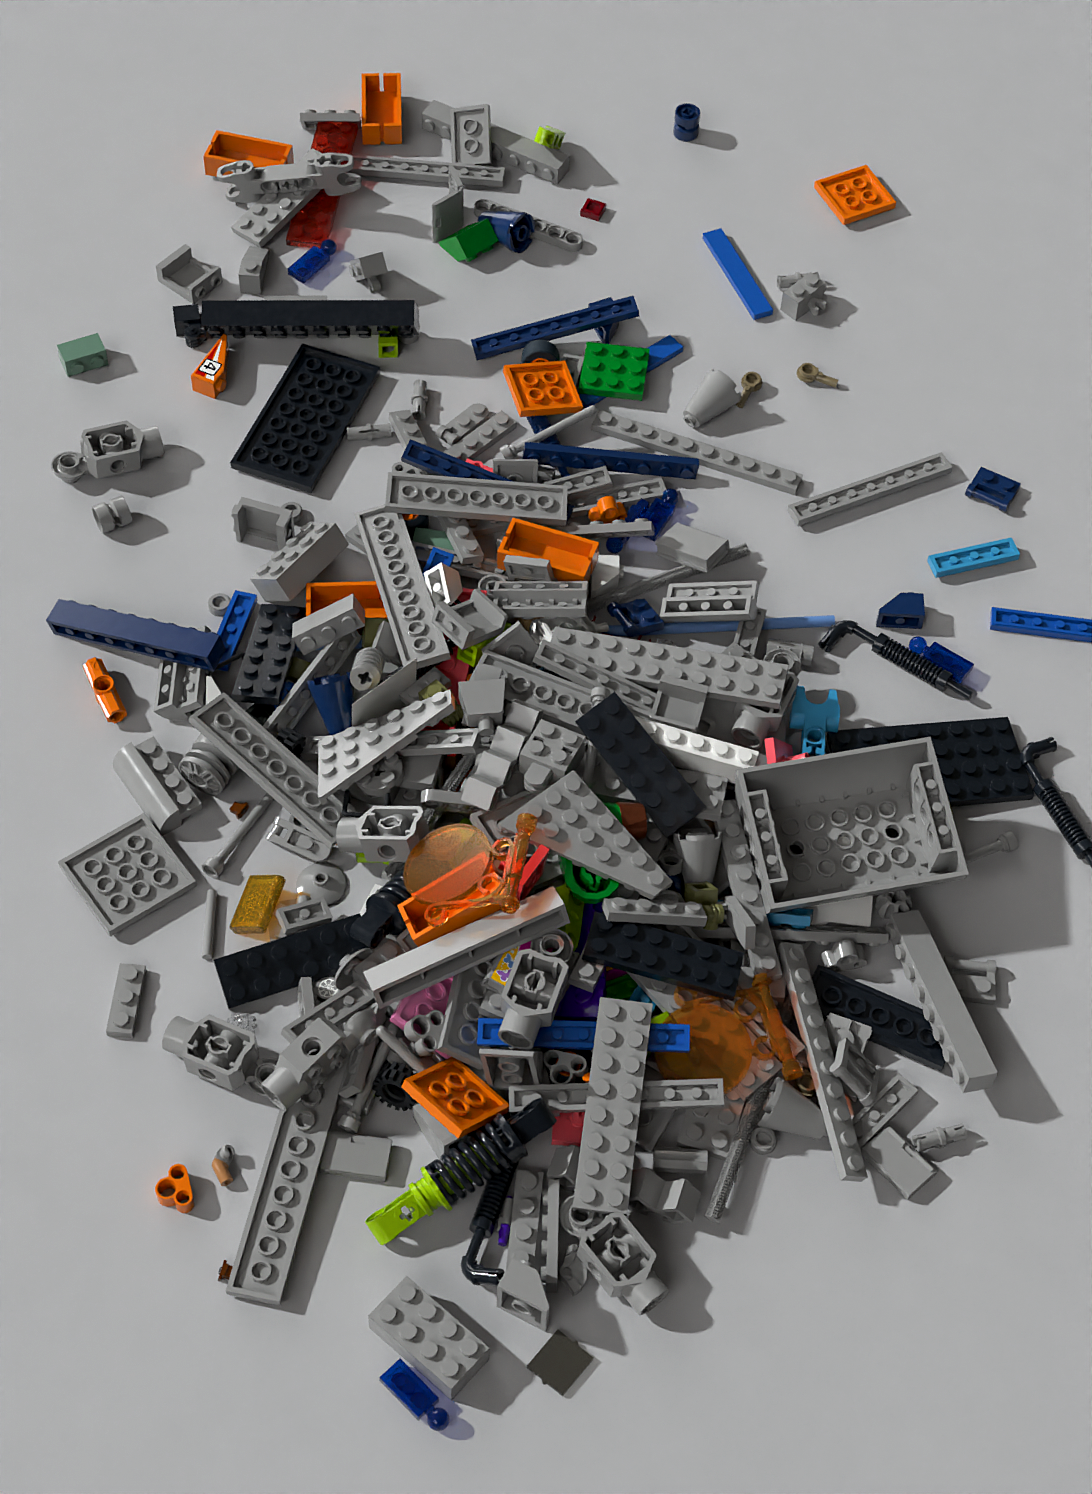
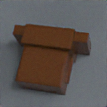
(239, 809)
(225, 1271)

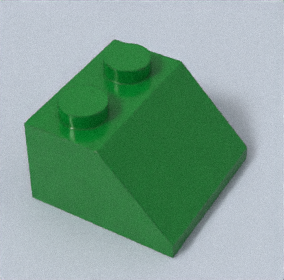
(470, 240)

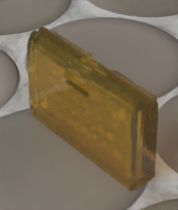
(257, 904)

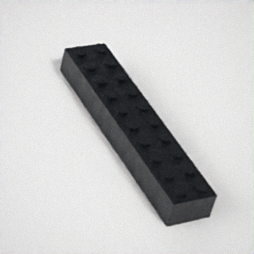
(310, 318)

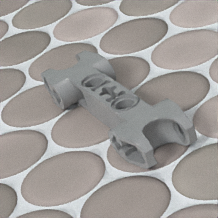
(322, 174)

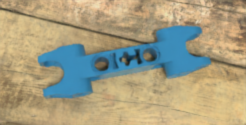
(814, 720)

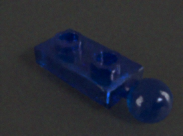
(312, 261)
(661, 511)
(615, 544)
(943, 657)
(414, 1395)

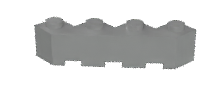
(497, 763)
(648, 1192)

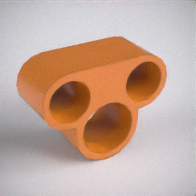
(607, 510)
(181, 1186)

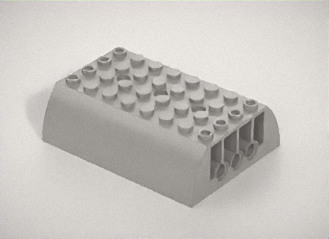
(854, 797)

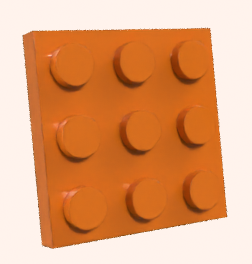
(855, 194)
(542, 388)
(455, 1096)

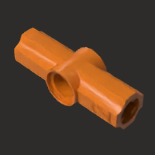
(104, 690)

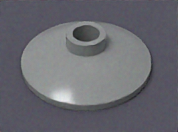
(331, 888)
(344, 975)

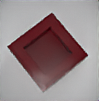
(593, 209)

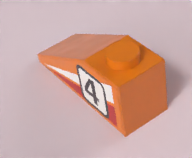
(211, 373)

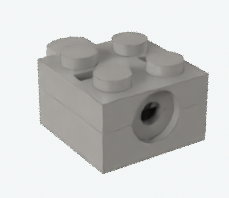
(550, 755)

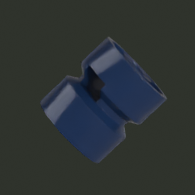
(686, 122)

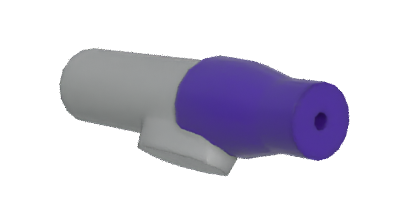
(504, 1221)

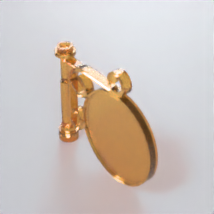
(458, 861)
(720, 1040)

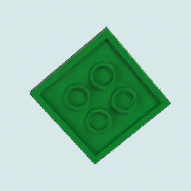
(614, 371)

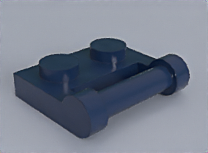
(993, 488)
(641, 614)

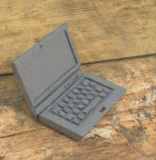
(449, 210)

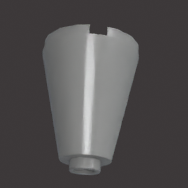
(711, 398)
(699, 853)
(791, 1112)

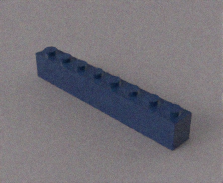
(136, 634)

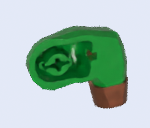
(588, 886)

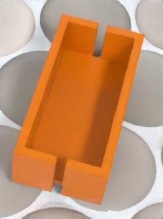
(381, 109)
(232, 147)
(570, 555)
(326, 593)
(423, 933)

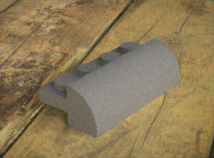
(542, 599)
(710, 602)
(179, 689)
(156, 785)

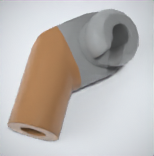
(221, 1164)

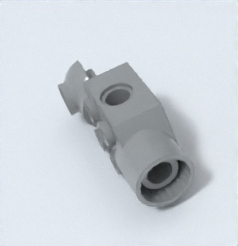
(109, 451)
(756, 721)
(383, 833)
(534, 989)
(219, 1052)
(315, 1055)
(616, 1256)

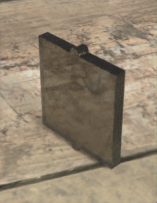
(560, 1362)

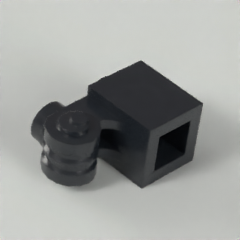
(188, 324)

